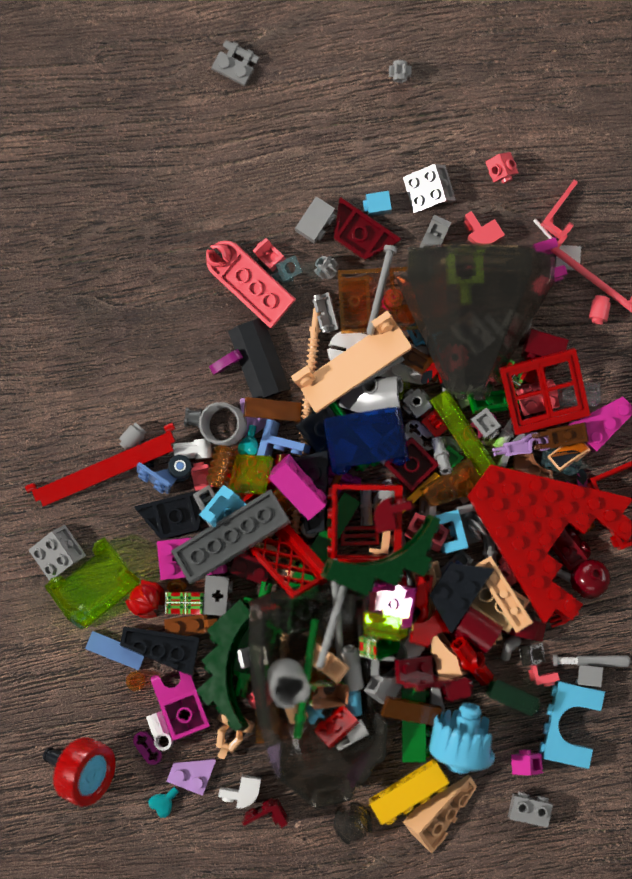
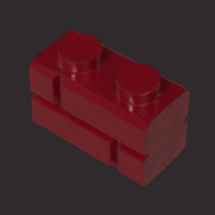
(457, 688)

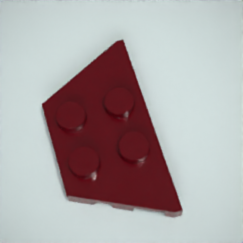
(360, 232)

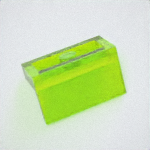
(383, 626)

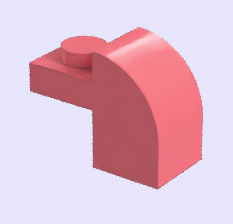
(486, 234)

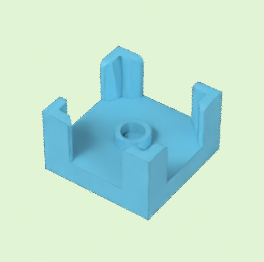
(221, 506)
(456, 531)

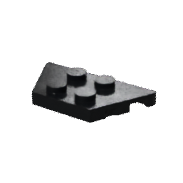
(172, 515)
(457, 591)

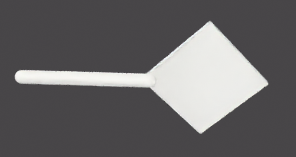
(573, 251)

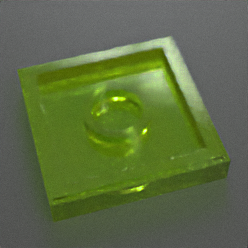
(250, 474)

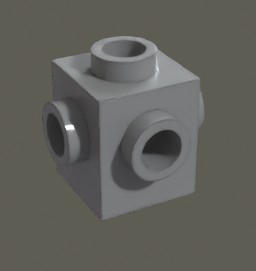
(416, 410)

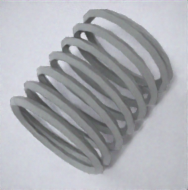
(204, 424)

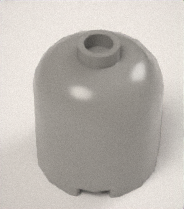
(287, 683)

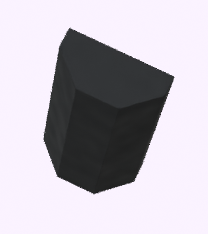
(259, 360)

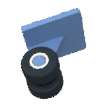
(178, 470)

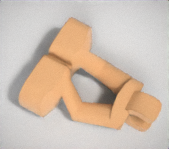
(225, 746)

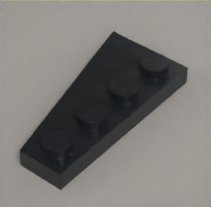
(317, 468)
(165, 648)

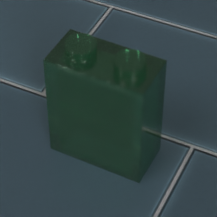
(513, 697)

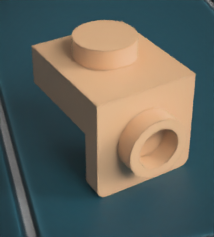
(386, 542)

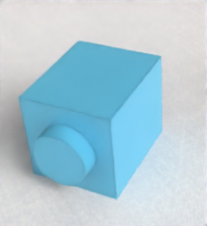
(377, 203)

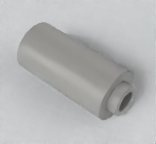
(351, 657)

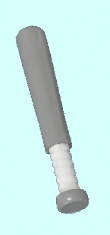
(604, 661)

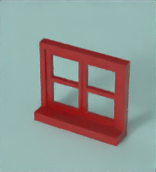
(551, 417)

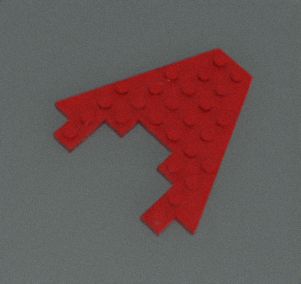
(528, 516)

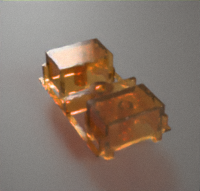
(355, 300)

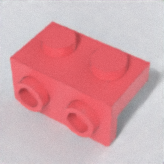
(535, 403)

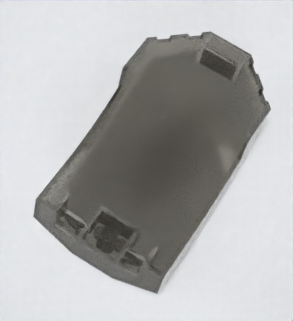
(306, 765)

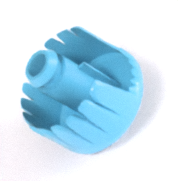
(462, 740)

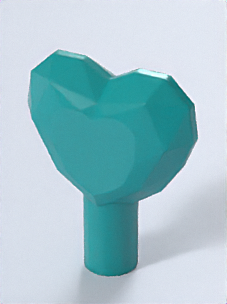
(249, 444)
(163, 802)

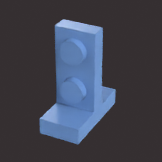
(270, 441)

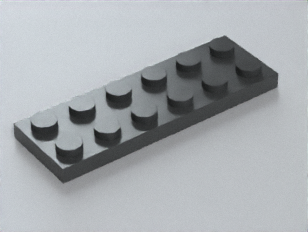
(230, 536)

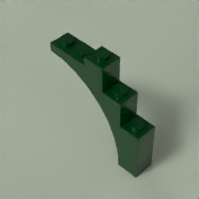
(411, 556)
(220, 662)

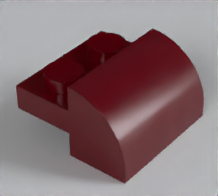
(477, 630)

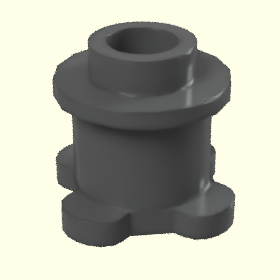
(192, 417)

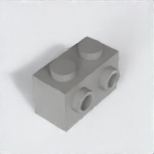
(530, 809)

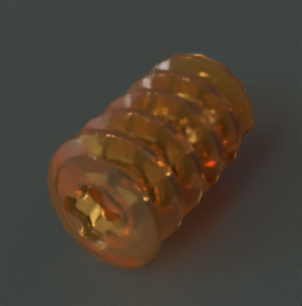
(220, 465)

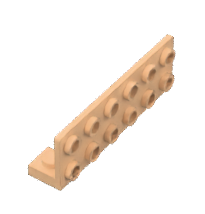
(354, 364)

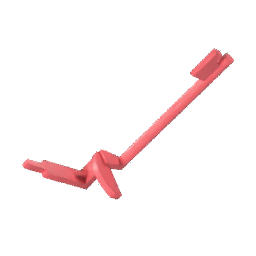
(562, 235)

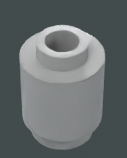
(132, 436)

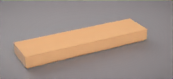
(505, 596)

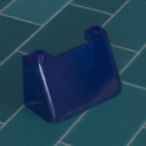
(366, 439)

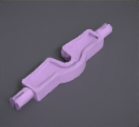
(521, 446)

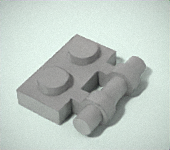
(233, 68)

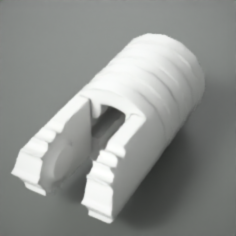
(354, 735)

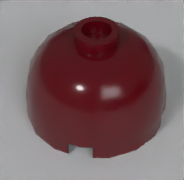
(590, 578)

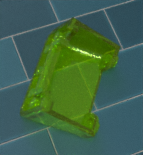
(93, 586)

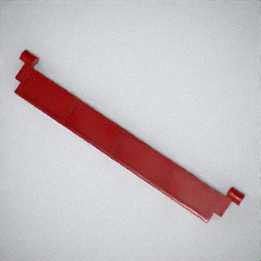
(104, 469)

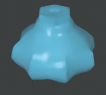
(314, 714)

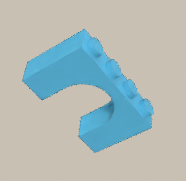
(565, 697)

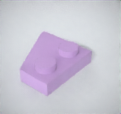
(192, 774)

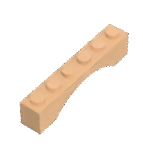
(446, 660)

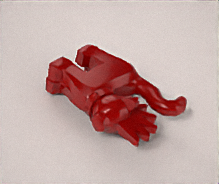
(423, 590)

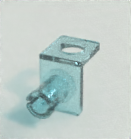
(283, 272)

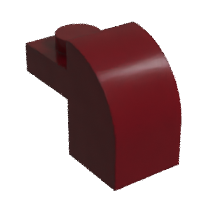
(385, 515)
(533, 631)

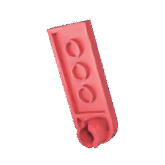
(249, 282)

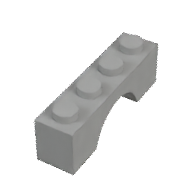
(386, 684)

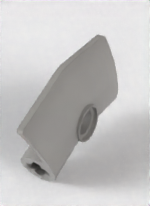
(383, 396)

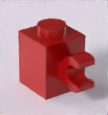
(433, 423)

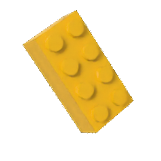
(408, 792)

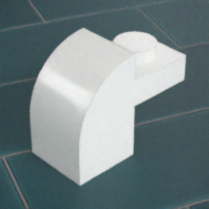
(245, 795)

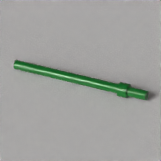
(300, 716)

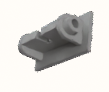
(327, 317)

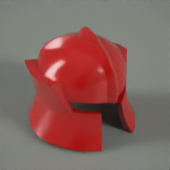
(145, 599)

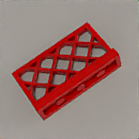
(299, 552)

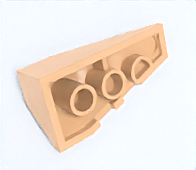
(431, 819)

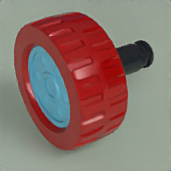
(82, 770)

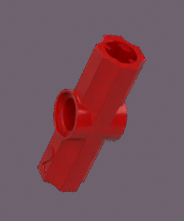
(472, 661)

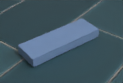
(111, 649)

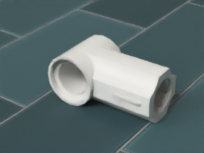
(198, 449)
(159, 728)

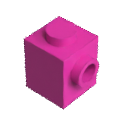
(526, 763)

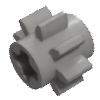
(400, 71)
(326, 267)

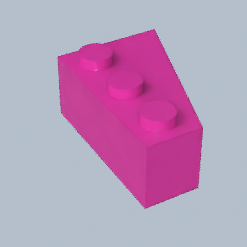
(605, 422)
(298, 487)

